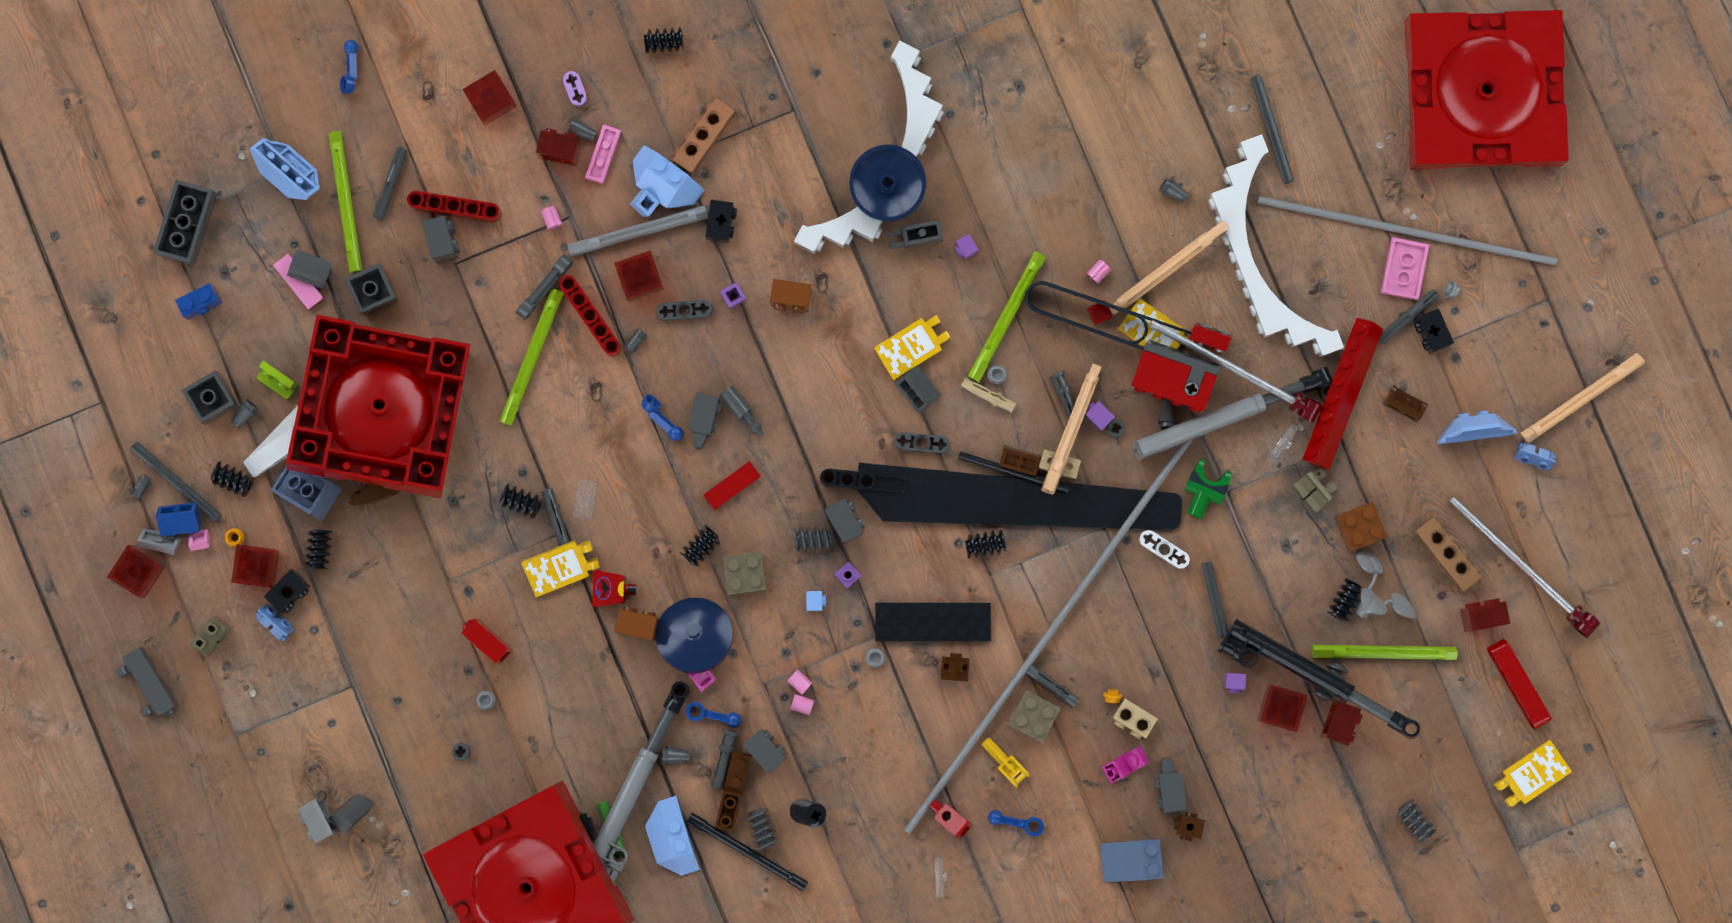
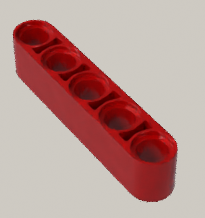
(446, 201)
(586, 307)
(1519, 684)

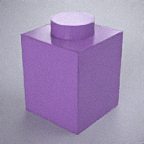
(1098, 415)

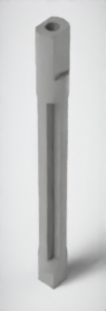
(636, 231)

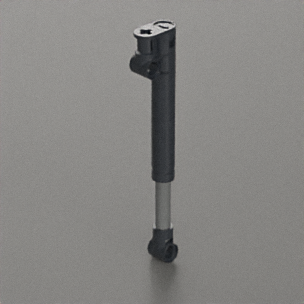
(1246, 640)

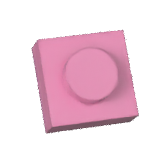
(199, 540)

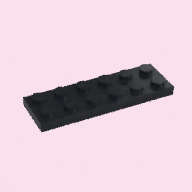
(932, 621)

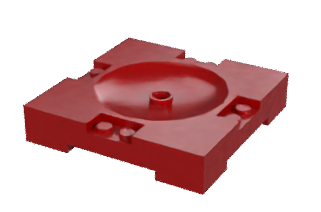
(1520, 64)
(394, 447)
(534, 844)

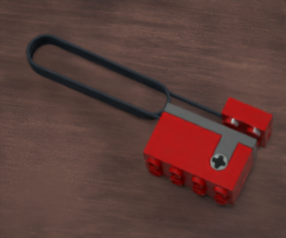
(1161, 367)

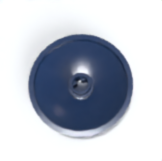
(887, 183)
(694, 635)

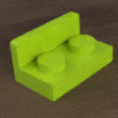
(276, 380)

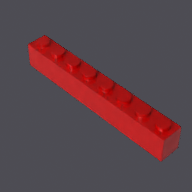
(1342, 393)

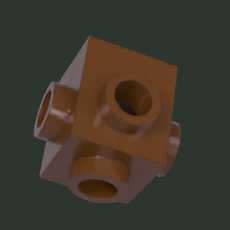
(955, 668)
(1196, 826)

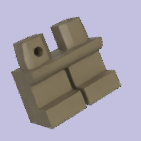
(1320, 495)
(207, 638)

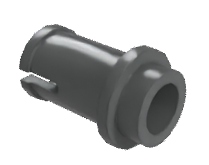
(636, 340)
(141, 486)

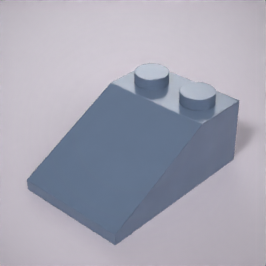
(307, 491)
(1131, 860)

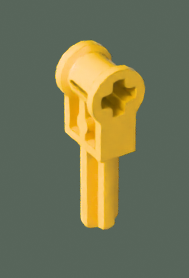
(1008, 765)

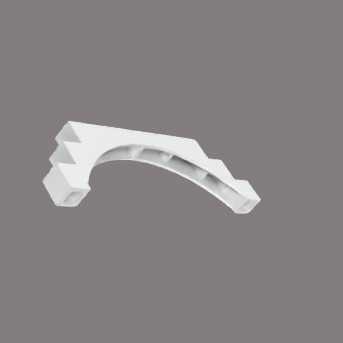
(921, 117)
(1269, 311)

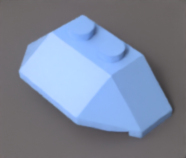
(285, 169)
(664, 180)
(1475, 428)
(671, 838)

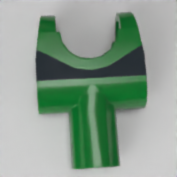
(1205, 490)

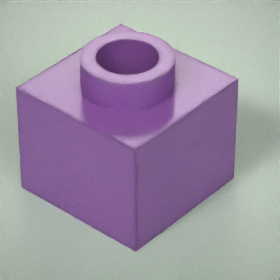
(966, 247)
(733, 289)
(847, 582)
(1234, 682)

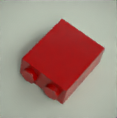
(486, 640)

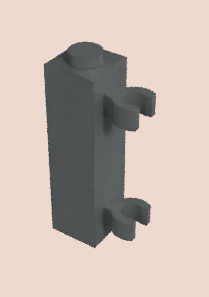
(150, 682)

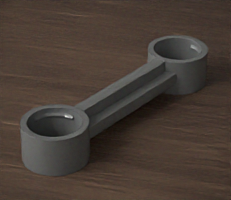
(559, 269)

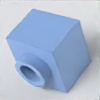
(650, 203)
(815, 600)

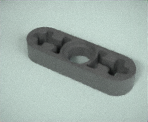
(688, 303)
(906, 447)

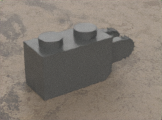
(917, 235)
(703, 418)
(1170, 788)

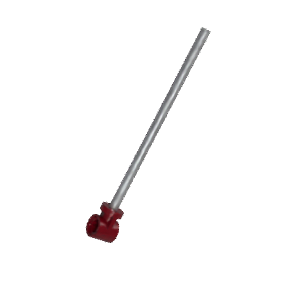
(1307, 408)
(1584, 623)

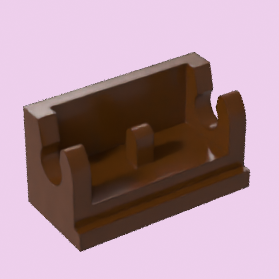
(1405, 404)
(1020, 460)

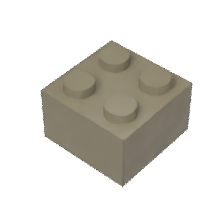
(744, 573)
(1033, 716)

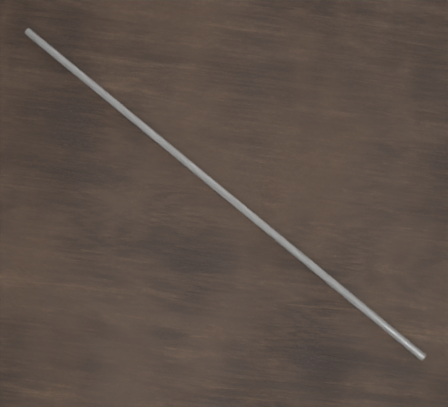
(1047, 636)

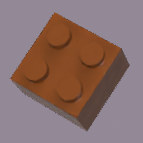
(790, 296)
(1360, 526)
(636, 624)

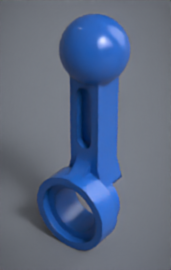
(347, 82)
(652, 406)
(732, 720)
(996, 817)

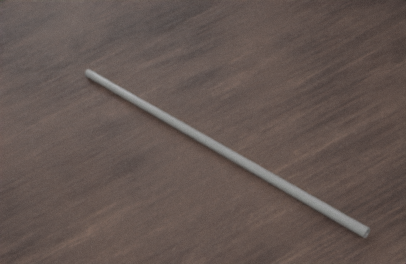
(1407, 230)

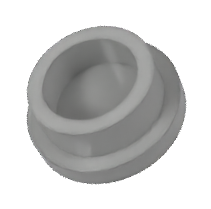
(1451, 290)
(997, 374)
(875, 657)
(485, 700)

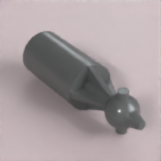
(740, 409)

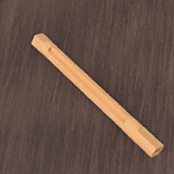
(1169, 267)
(1582, 398)
(1071, 430)

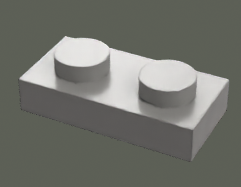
(153, 540)

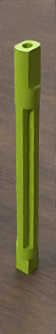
(345, 202)
(1006, 317)
(531, 357)
(1384, 652)

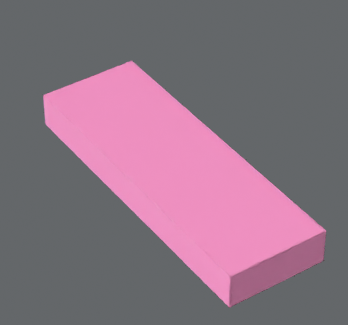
(603, 154)
(307, 293)

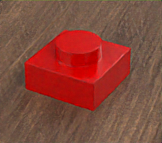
(1099, 313)

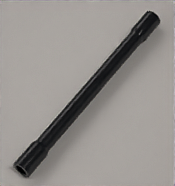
(792, 878)

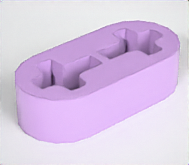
(579, 87)

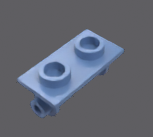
(1543, 459)
(268, 616)

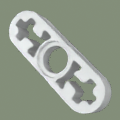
(1173, 561)

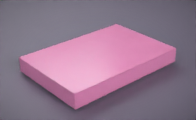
(1404, 268)

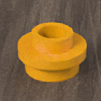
(228, 537)
(1112, 696)

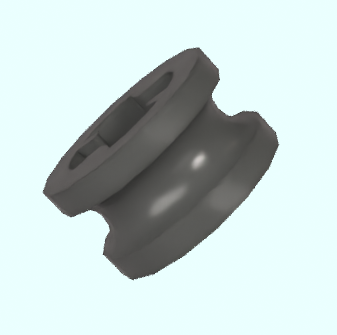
(1110, 426)
(465, 755)

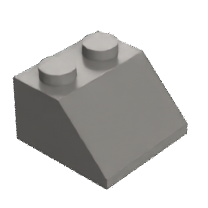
(315, 816)

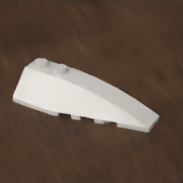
(273, 448)

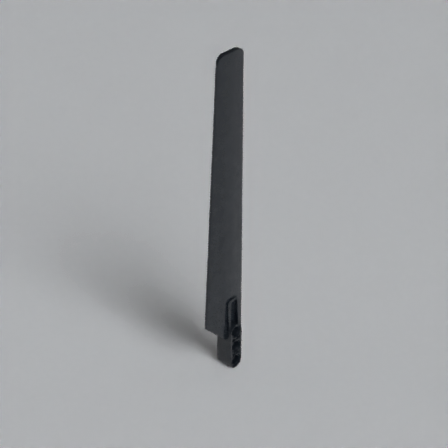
(981, 499)

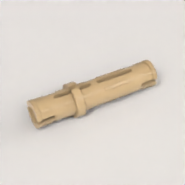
(994, 398)

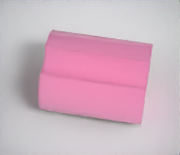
(551, 218)
(1098, 271)
(799, 681)
(802, 704)

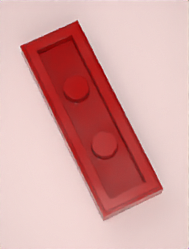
(732, 485)

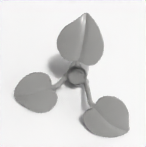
(1369, 601)

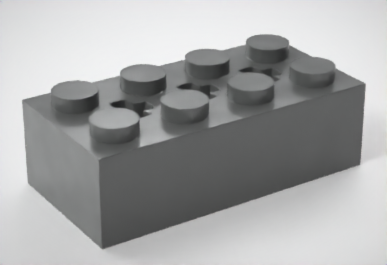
(194, 231)

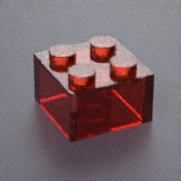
(489, 97)
(558, 147)
(639, 276)
(255, 566)
(136, 571)
(1484, 616)
(1282, 708)
(1341, 723)

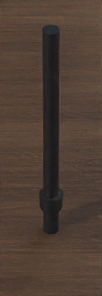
(995, 466)

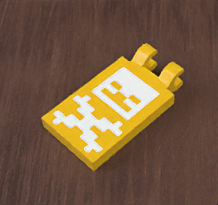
(1134, 327)
(911, 347)
(559, 567)
(1533, 773)

